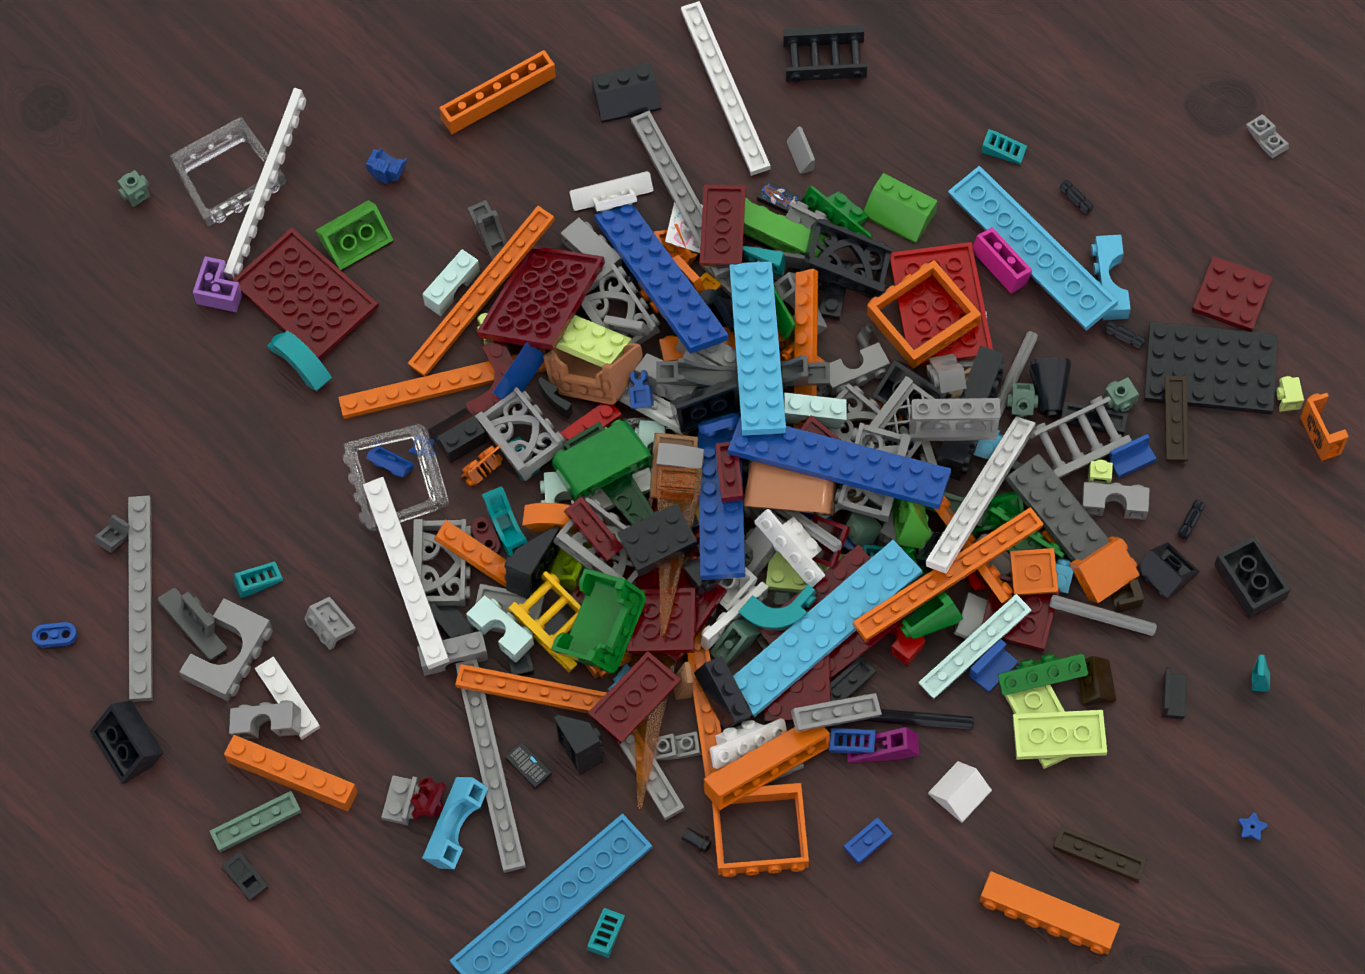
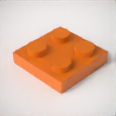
(1033, 572)

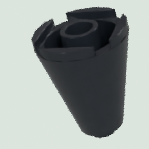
(1050, 383)

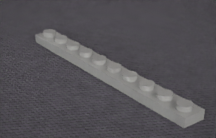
(673, 179)
(140, 599)
(493, 777)

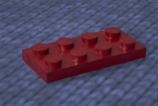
(722, 225)
(634, 697)

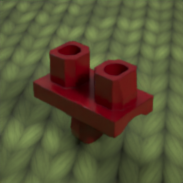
(429, 800)

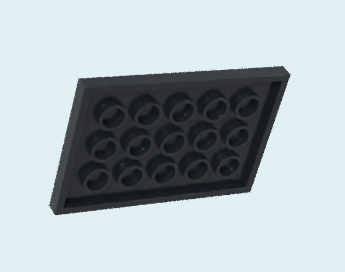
(1221, 366)

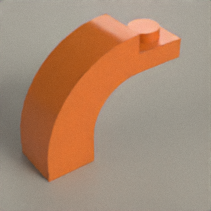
(544, 516)

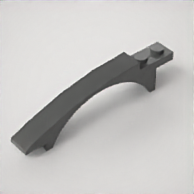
(489, 229)
(689, 373)

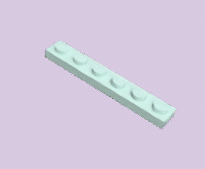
(974, 646)

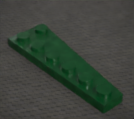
(623, 491)

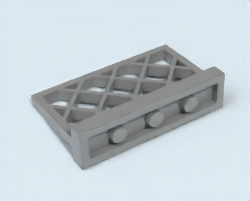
(891, 407)

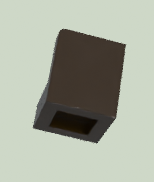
(1128, 597)

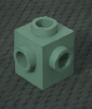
(133, 188)
(1122, 395)
(1022, 399)

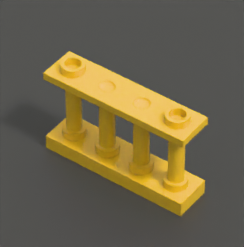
(537, 627)

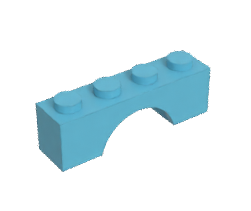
(1109, 253)
(464, 798)

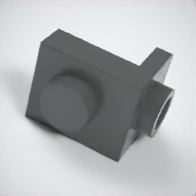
(113, 535)

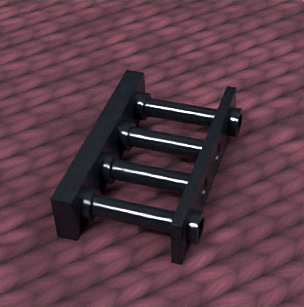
(824, 36)

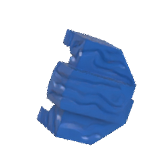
(385, 167)

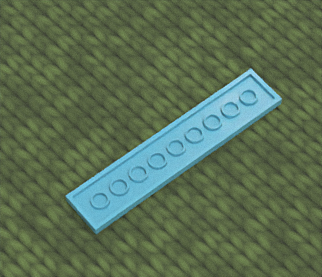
(1050, 263)
(757, 349)
(824, 626)

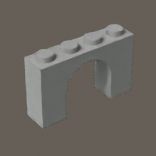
(225, 678)

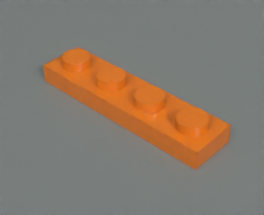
(472, 551)

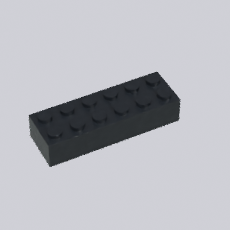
(981, 383)

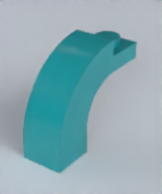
(301, 359)
(503, 520)
(778, 618)

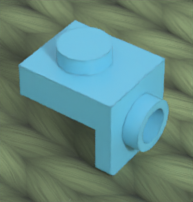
(986, 447)
(1064, 574)

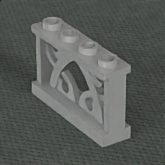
(592, 300)
(857, 414)
(954, 419)
(520, 459)
(883, 501)
(423, 540)
(574, 545)

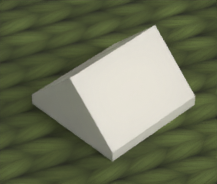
(737, 588)
(960, 790)

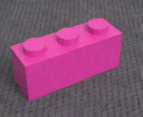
(1001, 260)

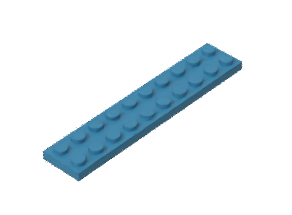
(554, 900)

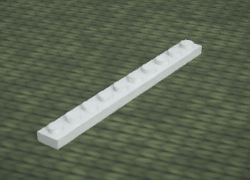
(725, 88)
(263, 189)
(980, 495)
(406, 573)

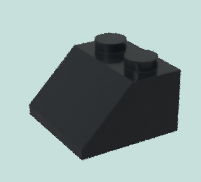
(458, 435)
(1166, 570)

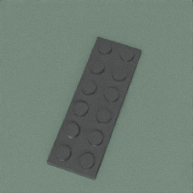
(1057, 509)

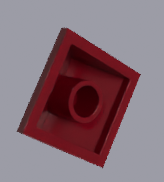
(840, 531)

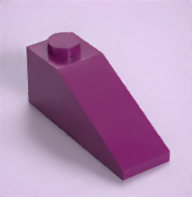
(889, 745)

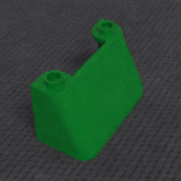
(601, 460)
(932, 615)
(603, 621)

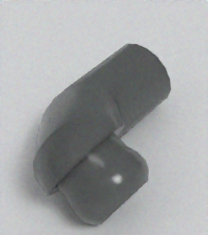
(865, 335)

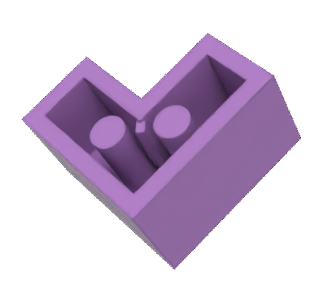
(214, 289)

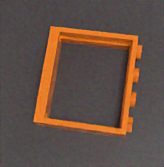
(941, 340)
(763, 794)

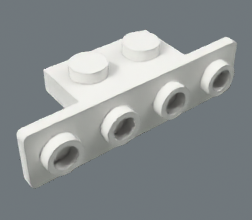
(612, 193)
(793, 544)
(742, 739)

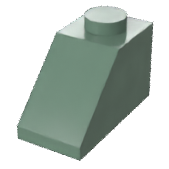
(862, 528)
(735, 640)

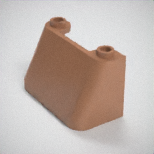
(589, 381)
(788, 491)

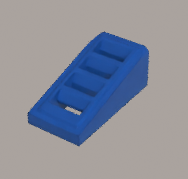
(834, 740)

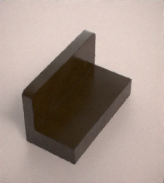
(1098, 683)

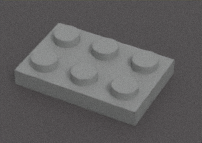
(505, 600)

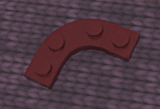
(501, 361)

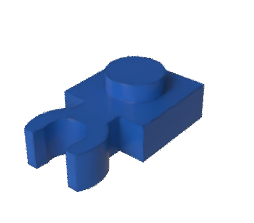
(640, 395)

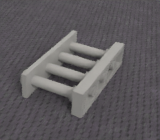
(1079, 459)

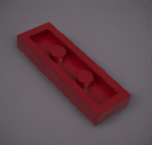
(729, 474)
(593, 529)

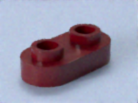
(487, 534)

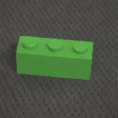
(900, 208)
(354, 234)
(910, 523)

